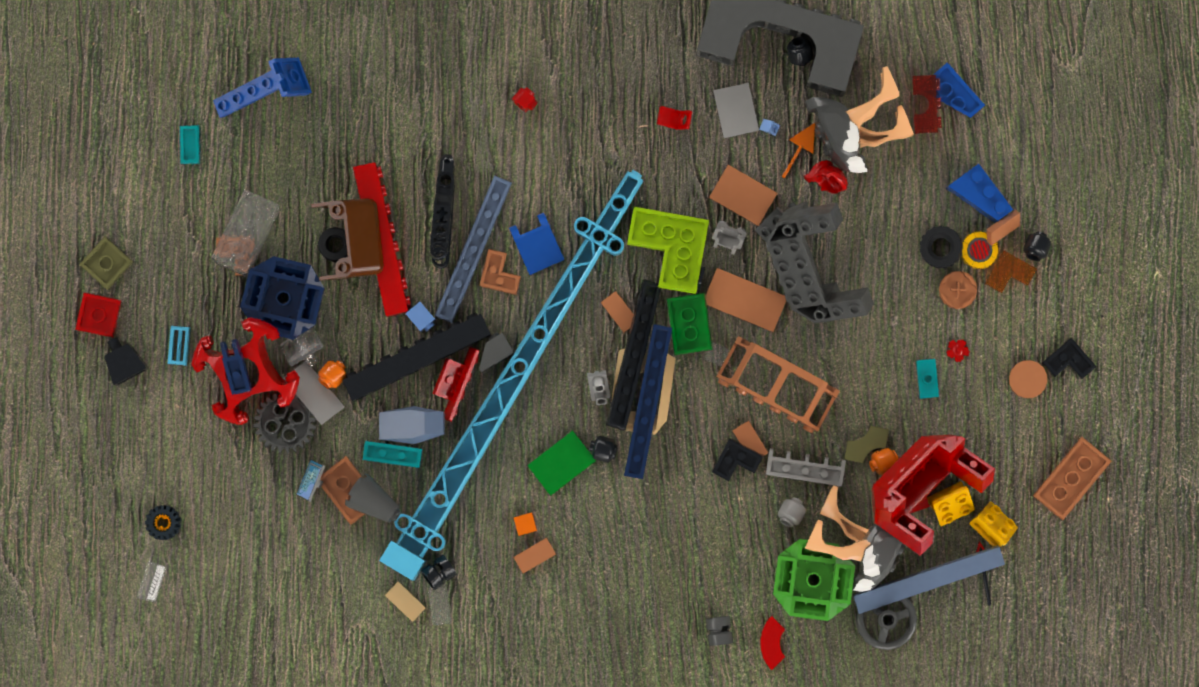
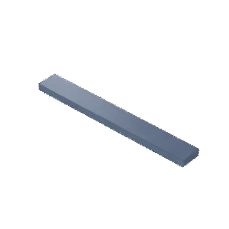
(473, 249)
(929, 579)

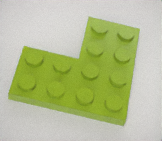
(679, 237)

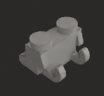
(728, 236)

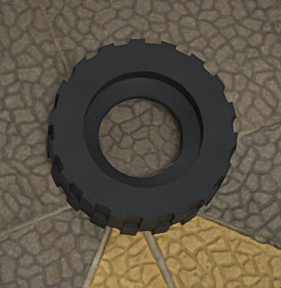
(941, 232)

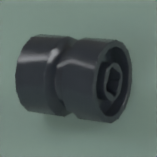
(432, 574)

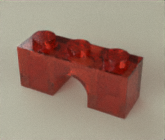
(929, 121)

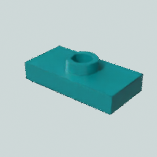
(927, 378)

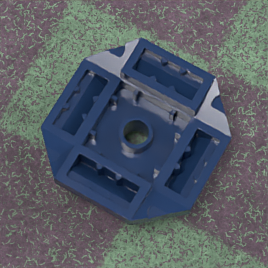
(282, 276)

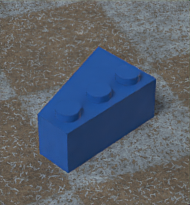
(981, 193)

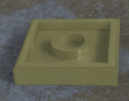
(106, 263)

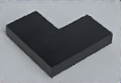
(1070, 355)
(734, 455)

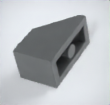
(495, 351)

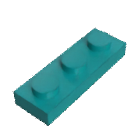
(392, 454)

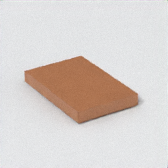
(743, 195)
(337, 485)

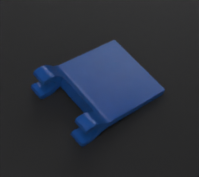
(537, 246)

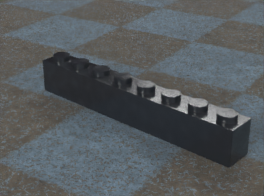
(416, 357)

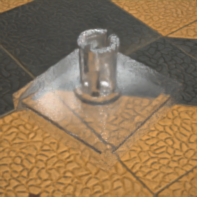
(302, 348)

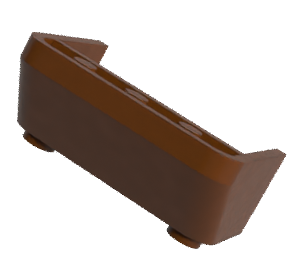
(361, 236)

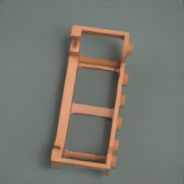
(786, 368)

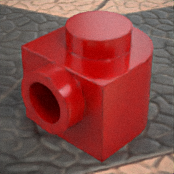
(524, 99)

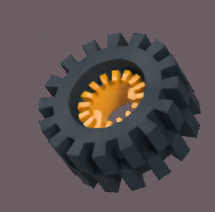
(160, 532)

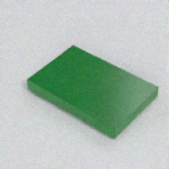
(689, 324)
(561, 463)

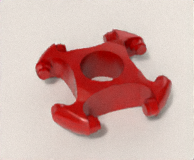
(255, 351)

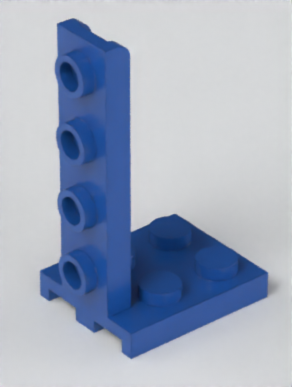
(285, 75)

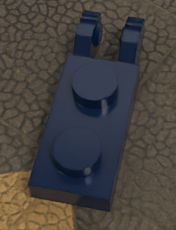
(235, 368)

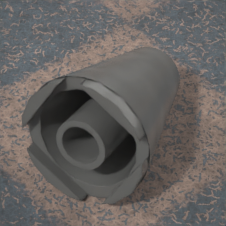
(372, 500)

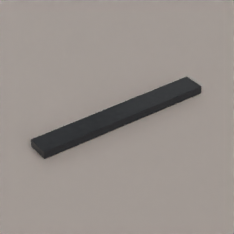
(633, 355)

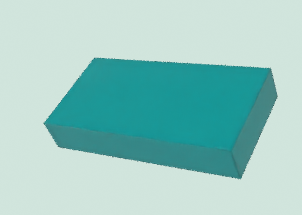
(190, 144)

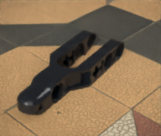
(443, 210)

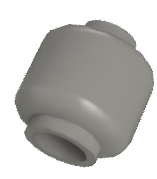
(791, 512)

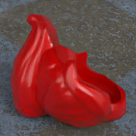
(827, 177)

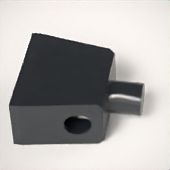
(123, 362)

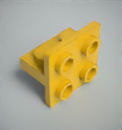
(951, 503)
(994, 525)

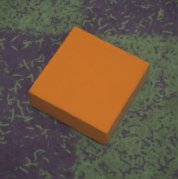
(525, 524)

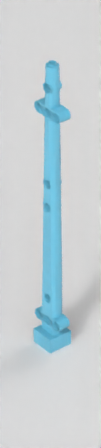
(408, 552)

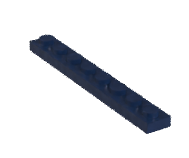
(648, 401)

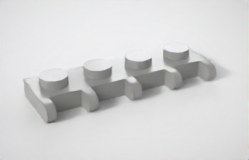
(805, 470)

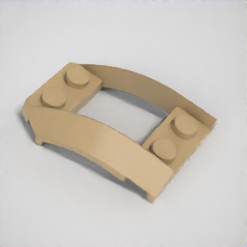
(662, 415)

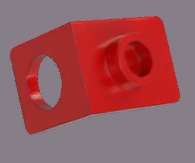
(673, 118)

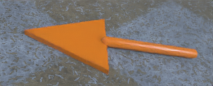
(804, 140)

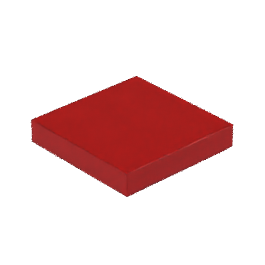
(98, 315)

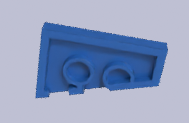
(956, 92)

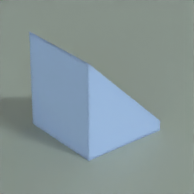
(769, 127)

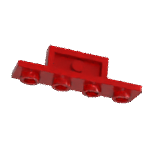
(453, 381)

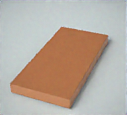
(745, 300)
(1072, 478)

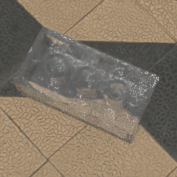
(246, 233)

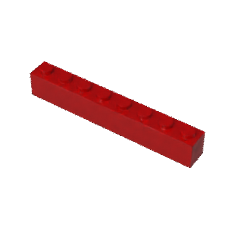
(390, 281)

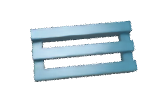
(179, 344)

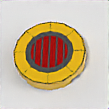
(978, 252)

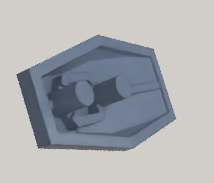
(411, 425)

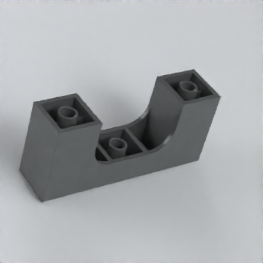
(831, 37)

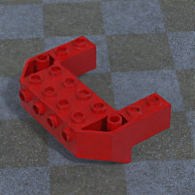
(916, 477)

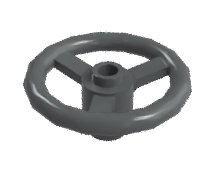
(894, 617)

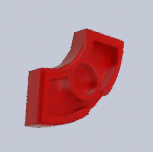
(770, 643)

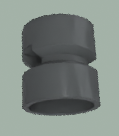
(719, 630)

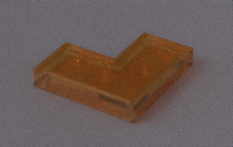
(1008, 267)

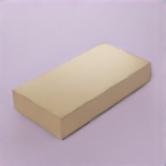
(405, 601)

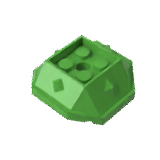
(812, 601)

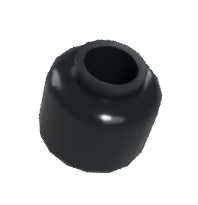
(799, 51)
(1037, 246)
(603, 449)

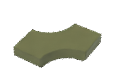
(874, 438)

